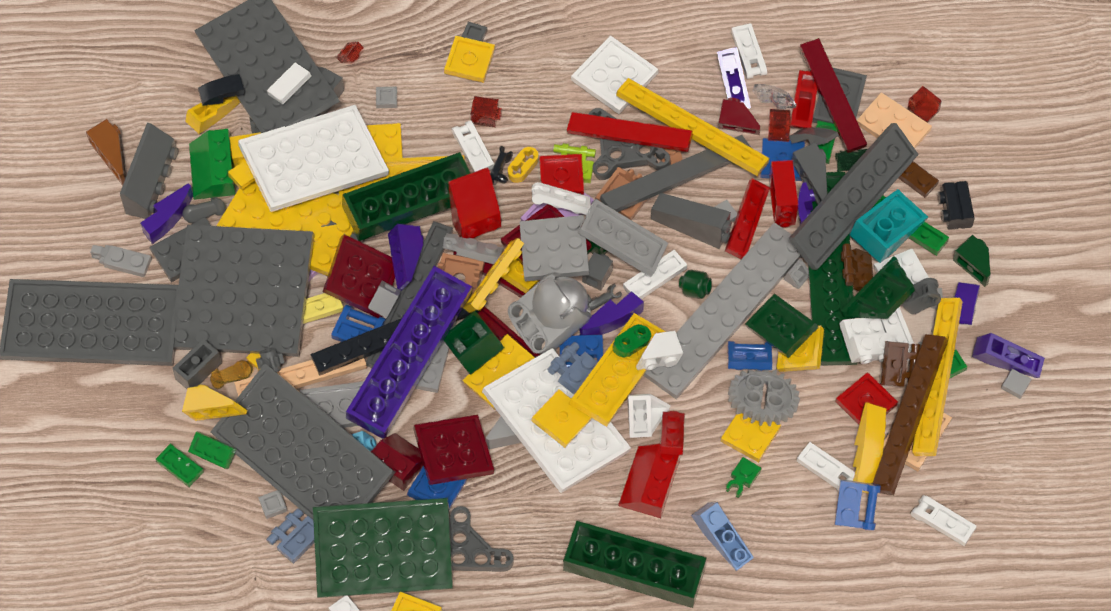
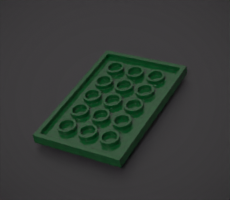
(382, 548)

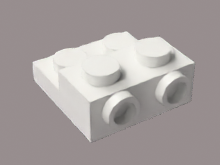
(865, 339)

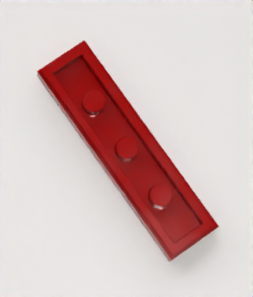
(747, 218)

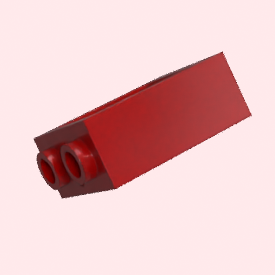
(783, 193)

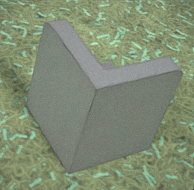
(384, 299)

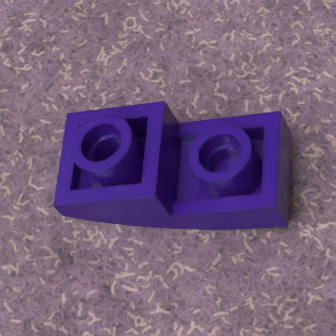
(805, 200)
(969, 296)

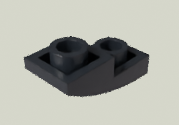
(216, 90)

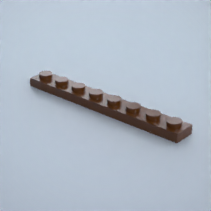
(910, 413)

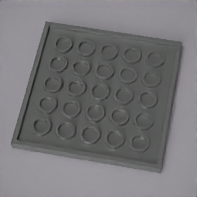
(243, 289)

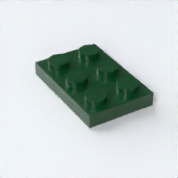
(781, 325)

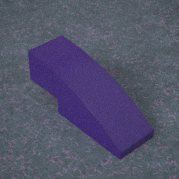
(166, 214)
(613, 316)

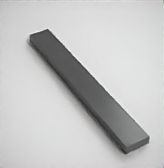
(665, 179)
(429, 257)

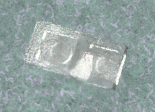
(774, 94)

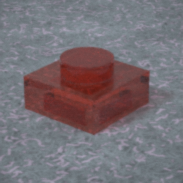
(350, 52)

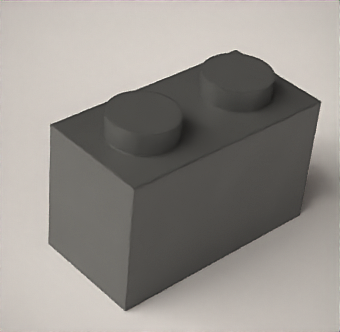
(197, 365)

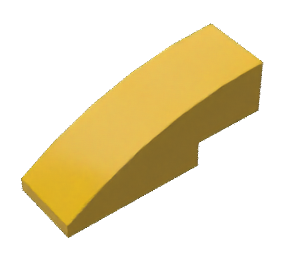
(204, 117)

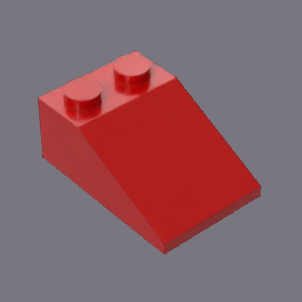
(474, 204)

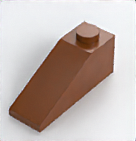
(107, 144)

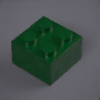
(473, 342)

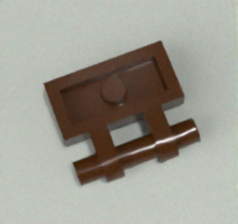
(857, 267)
(895, 363)

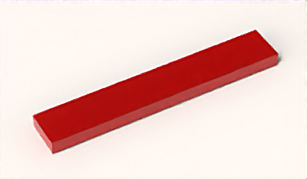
(630, 131)

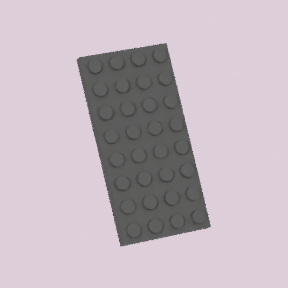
(261, 48)
(89, 322)
(300, 447)

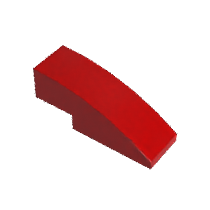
(805, 99)

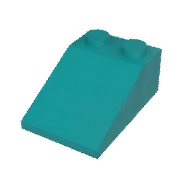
(887, 225)

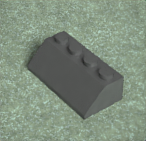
(148, 172)

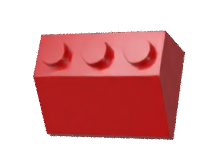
(649, 480)

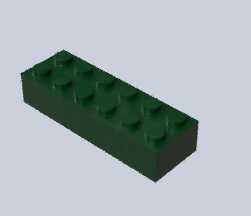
(403, 197)
(634, 564)

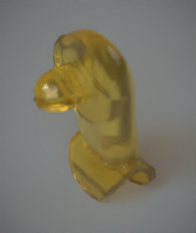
(239, 371)

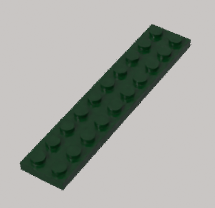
(829, 295)

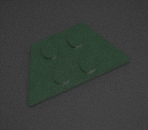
(881, 294)

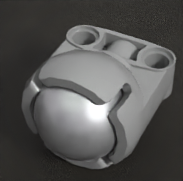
(550, 312)

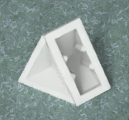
(644, 414)

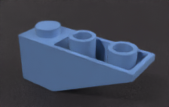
(722, 534)

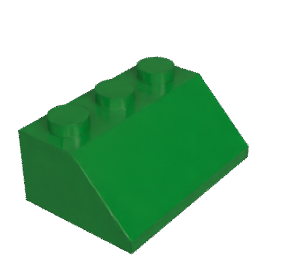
(210, 165)

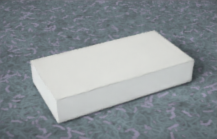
(288, 83)

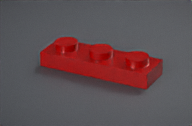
(672, 433)

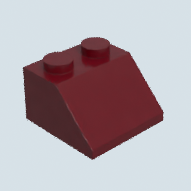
(401, 457)

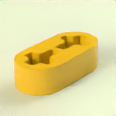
(526, 167)

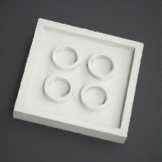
(609, 69)

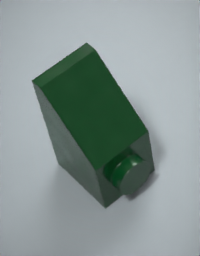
(974, 259)

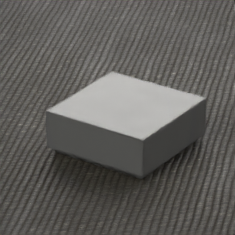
(474, 31)

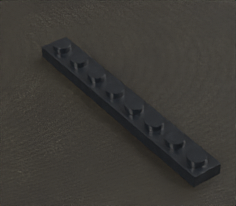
(359, 346)

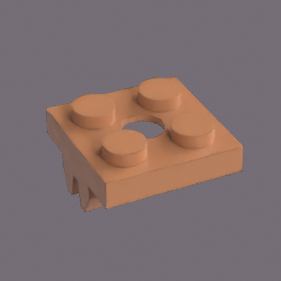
(620, 178)
(470, 268)

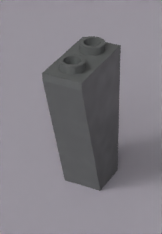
(693, 219)

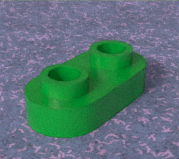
(633, 339)

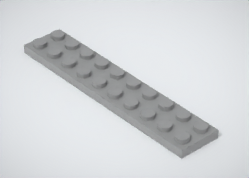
(728, 308)

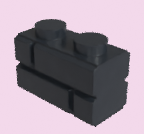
(956, 205)

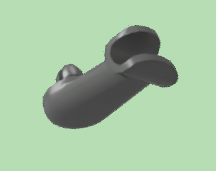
(193, 213)
(595, 302)

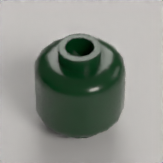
(695, 284)

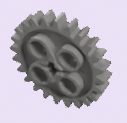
(747, 394)

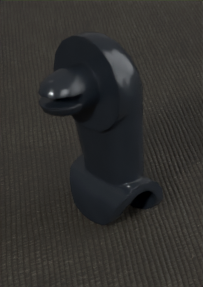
(497, 170)

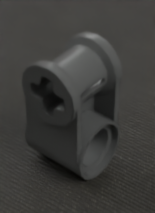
(923, 296)

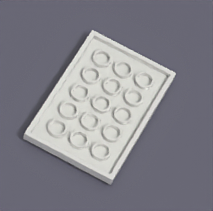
(313, 158)
(521, 396)

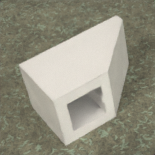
(662, 351)

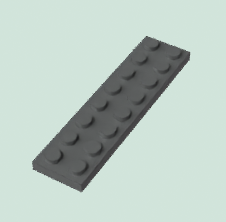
(853, 196)

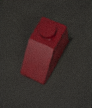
(737, 117)

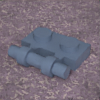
(576, 374)
(298, 540)

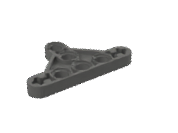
(630, 154)
(474, 546)

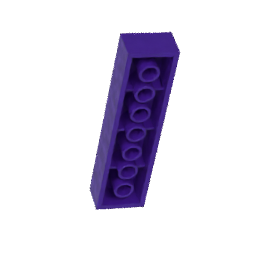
(408, 352)

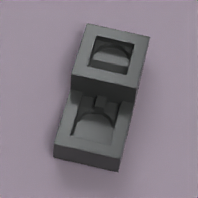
(814, 134)

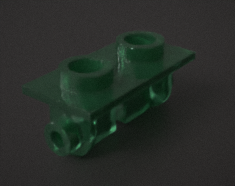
(847, 160)

